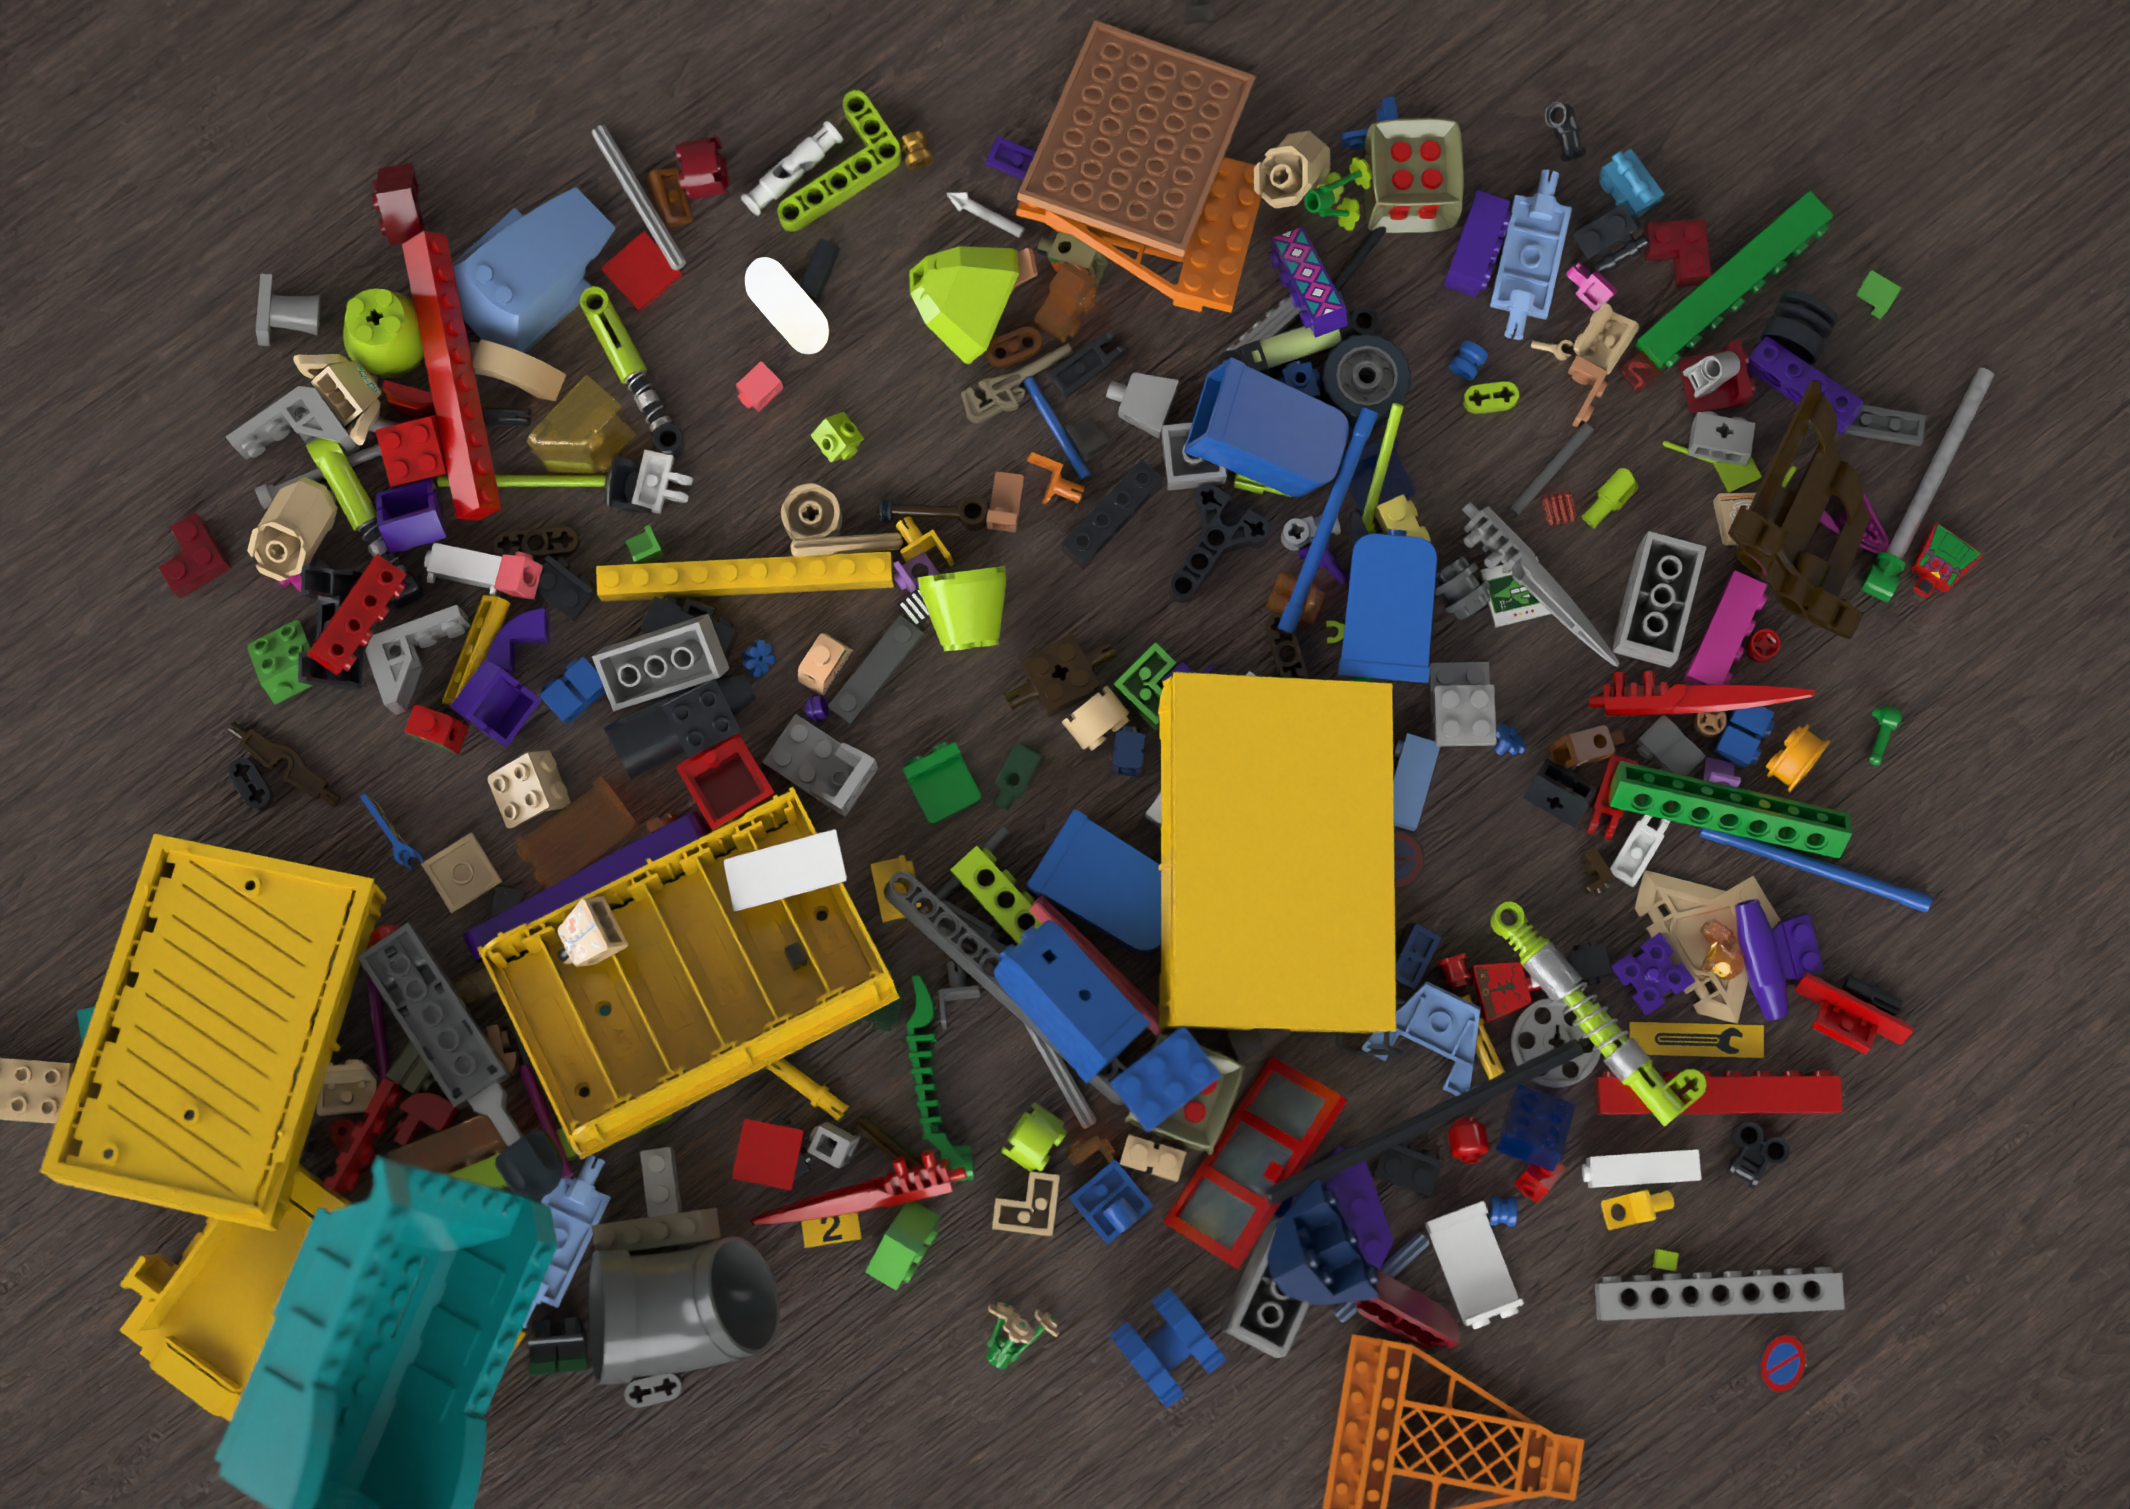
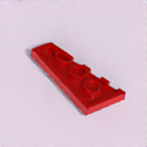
(362, 1138)

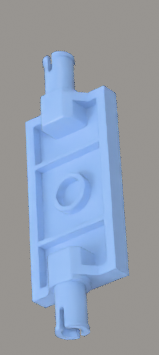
(1531, 256)
(574, 1210)

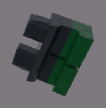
(558, 1353)

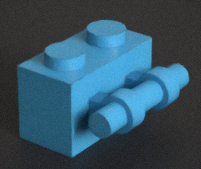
(1630, 181)

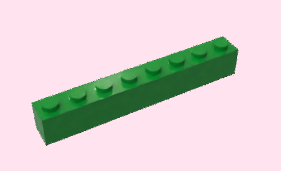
(1734, 280)

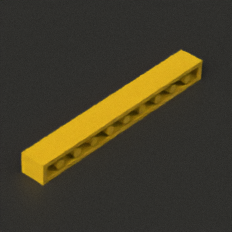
(745, 576)

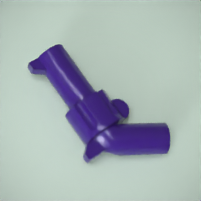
(1327, 561)

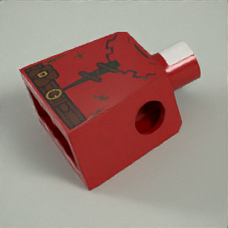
(1502, 988)

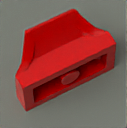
(409, 400)

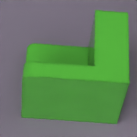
(1878, 292)
(645, 547)

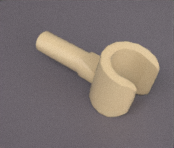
(1554, 348)

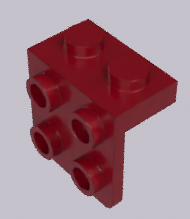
(1730, 394)

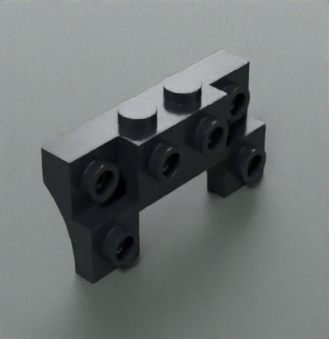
(330, 590)

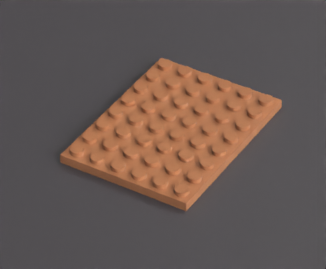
(1137, 138)

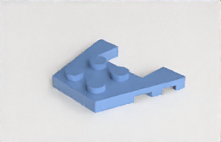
(1441, 1024)

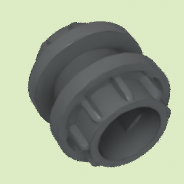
(1461, 587)

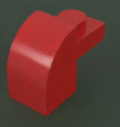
(422, 1109)

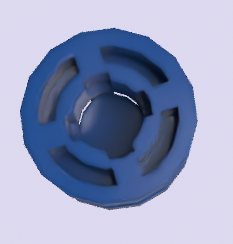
(1469, 358)

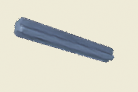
(1390, 1268)

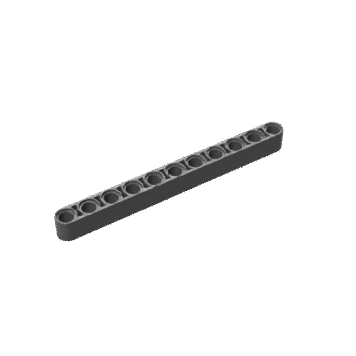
(973, 963)

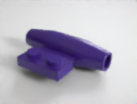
(1774, 954)

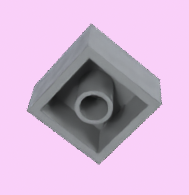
(1182, 469)

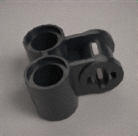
(1754, 1155)

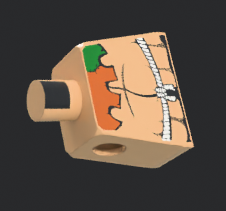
(823, 663)

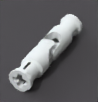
(796, 164)

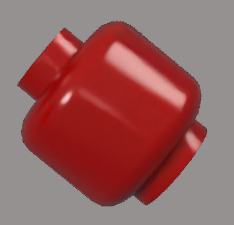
(1468, 1140)

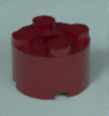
(703, 167)

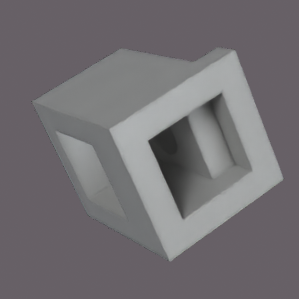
(822, 1147)

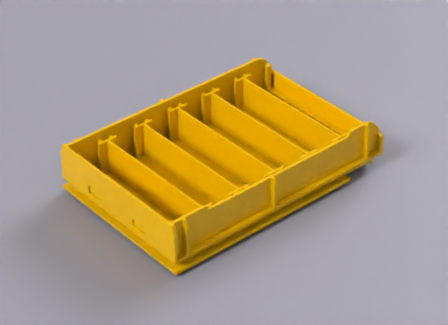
(686, 984)
(213, 1018)

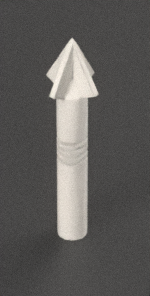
(962, 201)

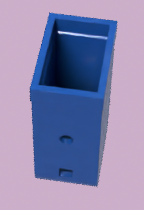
(1267, 430)
(1390, 608)
(1102, 884)
(1069, 998)

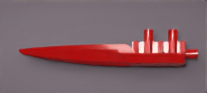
(1684, 699)
(873, 1194)

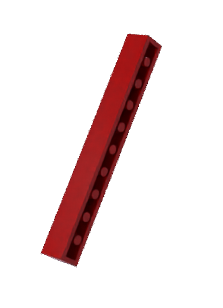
(451, 376)

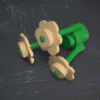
(1003, 1349)

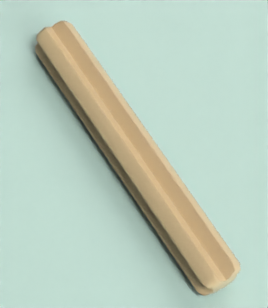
(846, 544)

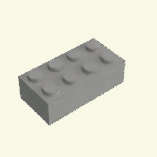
(660, 662)

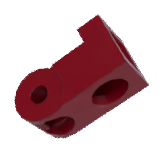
(341, 1136)

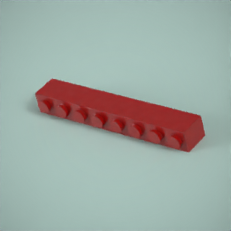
(1733, 1094)

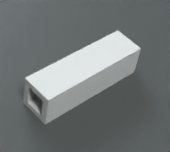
(1642, 1168)

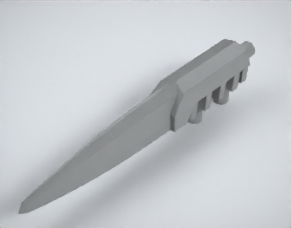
(1531, 574)

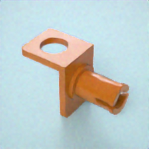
(1056, 484)

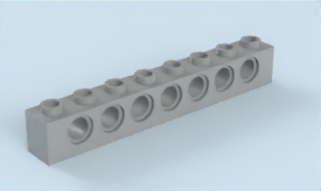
(1828, 1294)

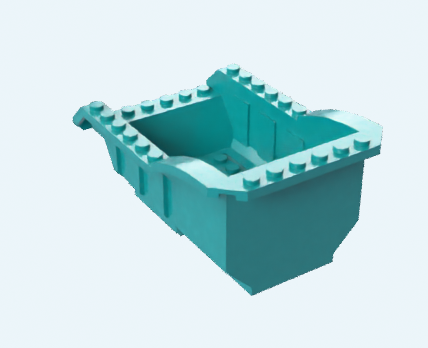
(390, 1347)

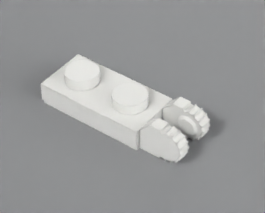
(1638, 850)

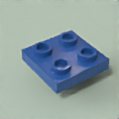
(1111, 1202)

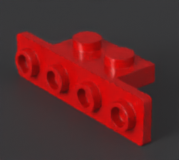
(1850, 1018)

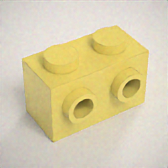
(1400, 515)

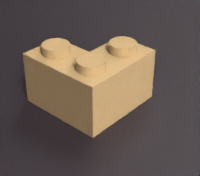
(1034, 1215)

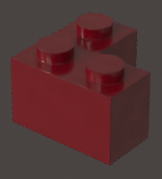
(398, 202)
(1685, 244)
(199, 561)

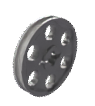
(1542, 1034)

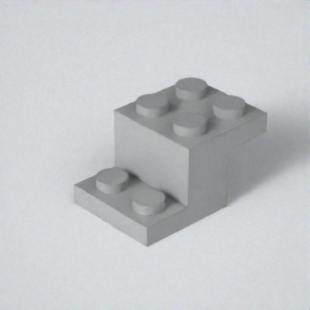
(1462, 704)

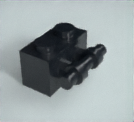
(1608, 229)

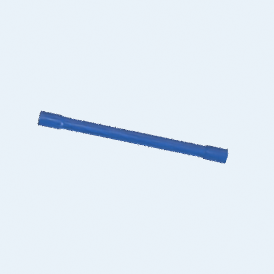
(1295, 605)
(1902, 895)

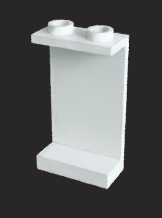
(1473, 1265)

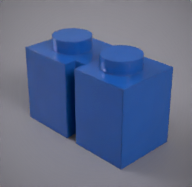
(574, 691)
(1743, 735)

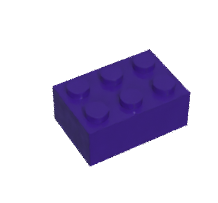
(1479, 244)

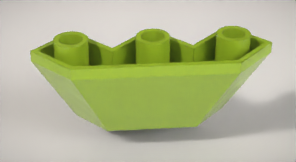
(964, 295)

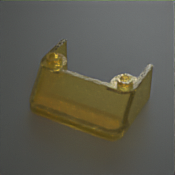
(581, 432)

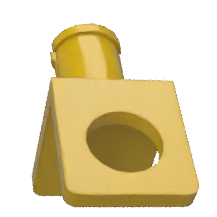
(918, 542)
(1638, 1207)

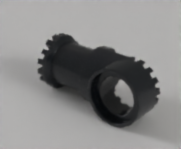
(1566, 131)

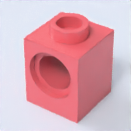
(758, 387)
(518, 575)

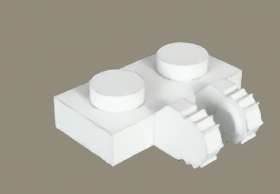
(654, 480)

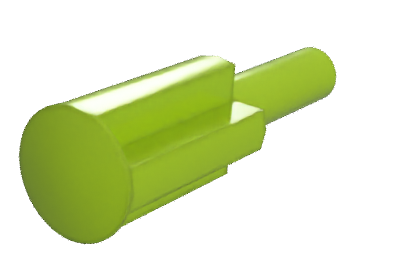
(1247, 484)

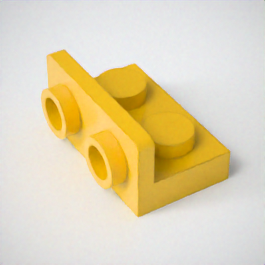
(882, 873)

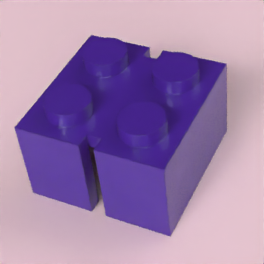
(410, 515)
(495, 703)

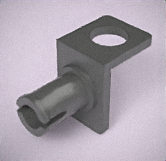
(957, 989)

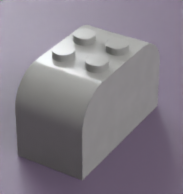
(1658, 599)
(1260, 1309)

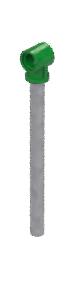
(1884, 577)

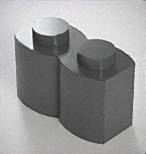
(1669, 748)

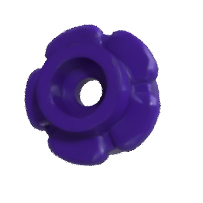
(816, 707)

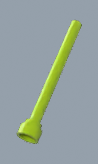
(1381, 467)

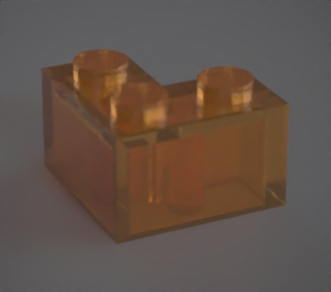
(1069, 297)

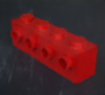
(357, 614)

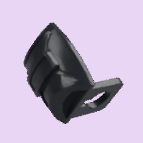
(621, 484)

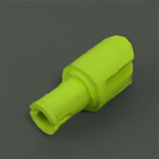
(1611, 496)

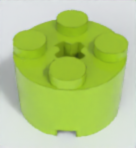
(1034, 1138)

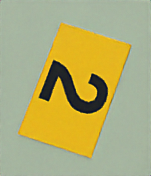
(831, 1230)

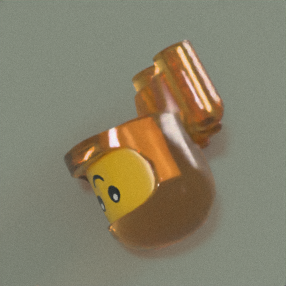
(1722, 957)

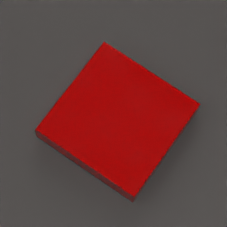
(641, 272)
(768, 1154)

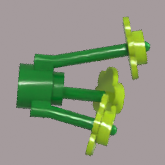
(1329, 192)

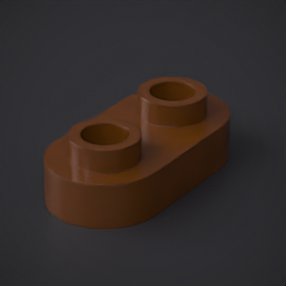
(1013, 347)

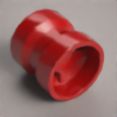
(1767, 642)

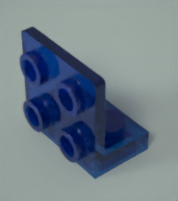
(1395, 481)

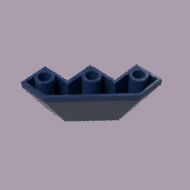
(1318, 1254)

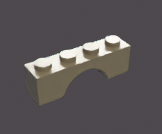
(657, 1231)

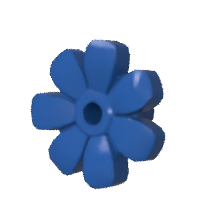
(758, 657)
(1508, 740)

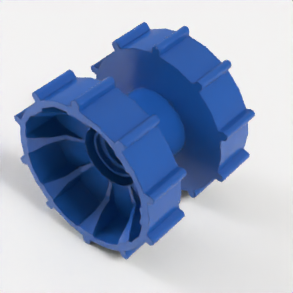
(1168, 1347)

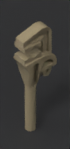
(1004, 389)

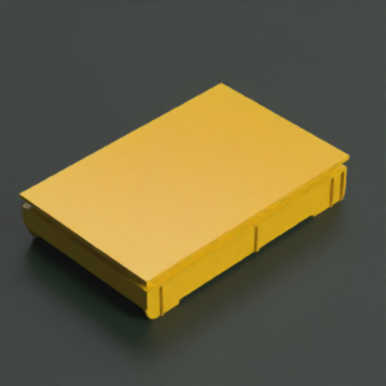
(1277, 854)

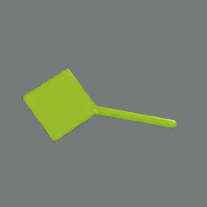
(1732, 475)

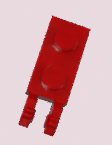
(1602, 799)

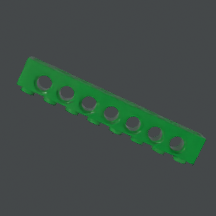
(1730, 810)

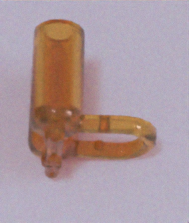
(1282, 593)

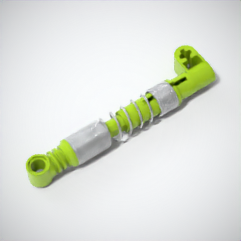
(1621, 1053)

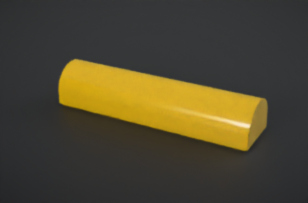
(482, 632)

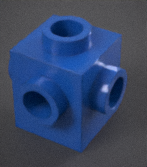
(1302, 378)

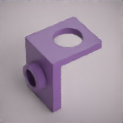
(904, 573)
(1720, 772)

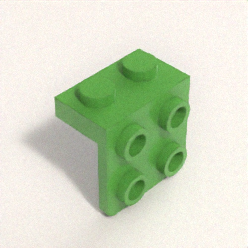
(277, 660)

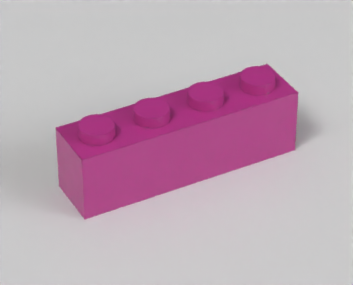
(1726, 630)

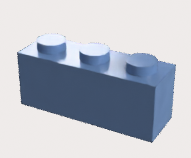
(1412, 778)

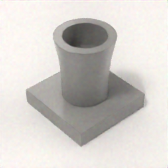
(286, 312)

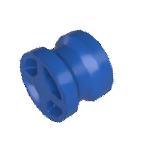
(1503, 1211)

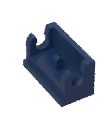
(1414, 954)

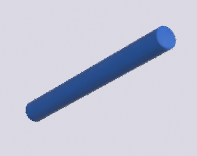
(1056, 428)

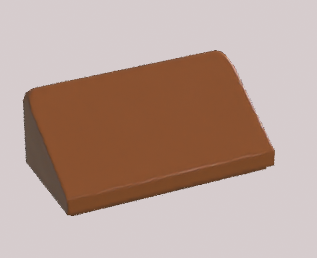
(669, 197)

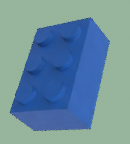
(1165, 1079)

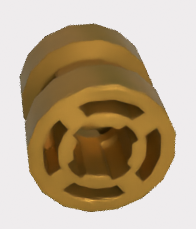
(916, 150)

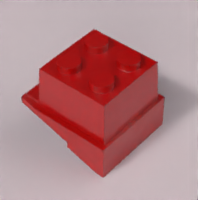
(725, 782)

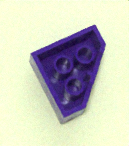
(1362, 1210)

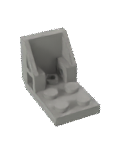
(299, 409)
(400, 674)
(821, 765)

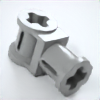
(1307, 528)

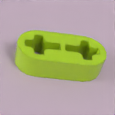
(1491, 404)

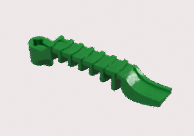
(922, 1017)

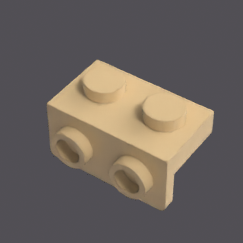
(1605, 338)

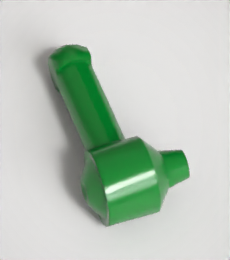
(1889, 719)

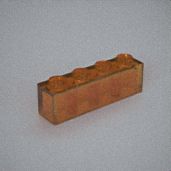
(453, 1147)

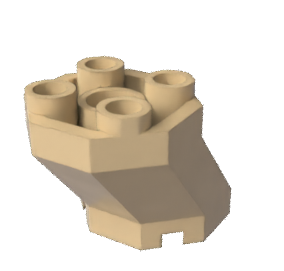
(1292, 169)
(292, 528)

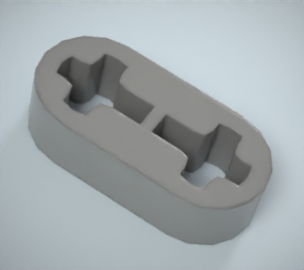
(655, 1397)

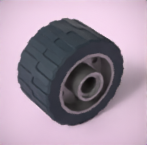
(1371, 360)

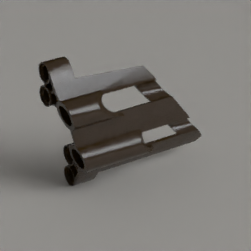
(1782, 521)

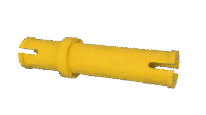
(1486, 1051)
(806, 1086)

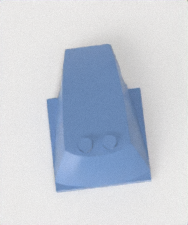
(530, 270)

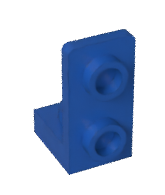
(1356, 139)

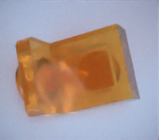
(1083, 1149)

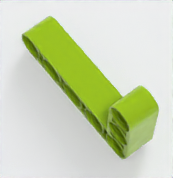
(847, 170)

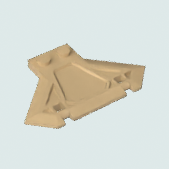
(1689, 909)

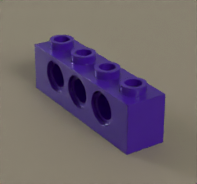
(1792, 376)

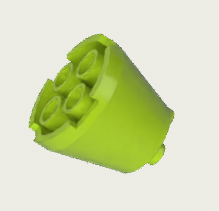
(387, 344)
(965, 606)

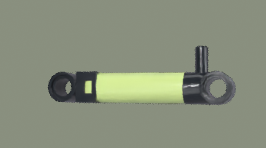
(1298, 342)

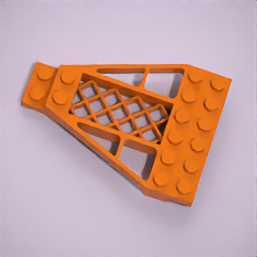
(1214, 252)
(1371, 1424)

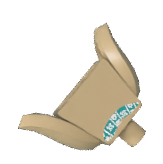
(346, 389)

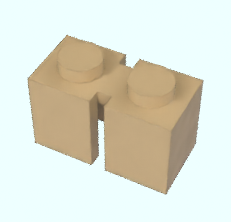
(1165, 1161)

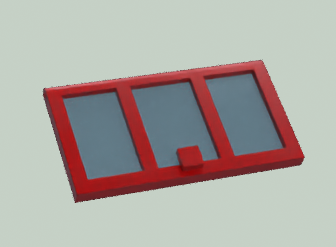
(1259, 1146)

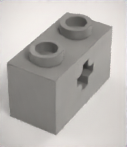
(1732, 448)

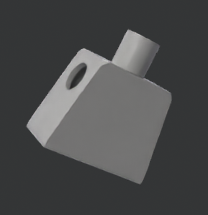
(1145, 401)

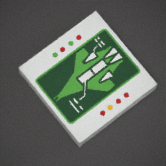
(1508, 599)

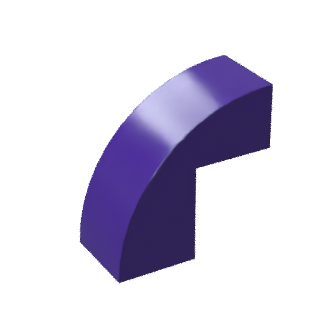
(524, 629)

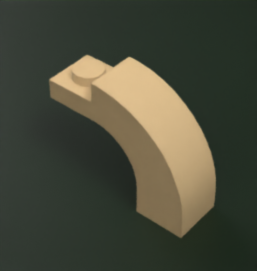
(517, 369)

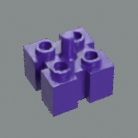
(1653, 974)

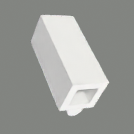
(462, 566)

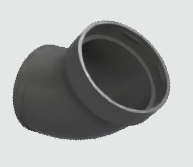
(679, 1309)

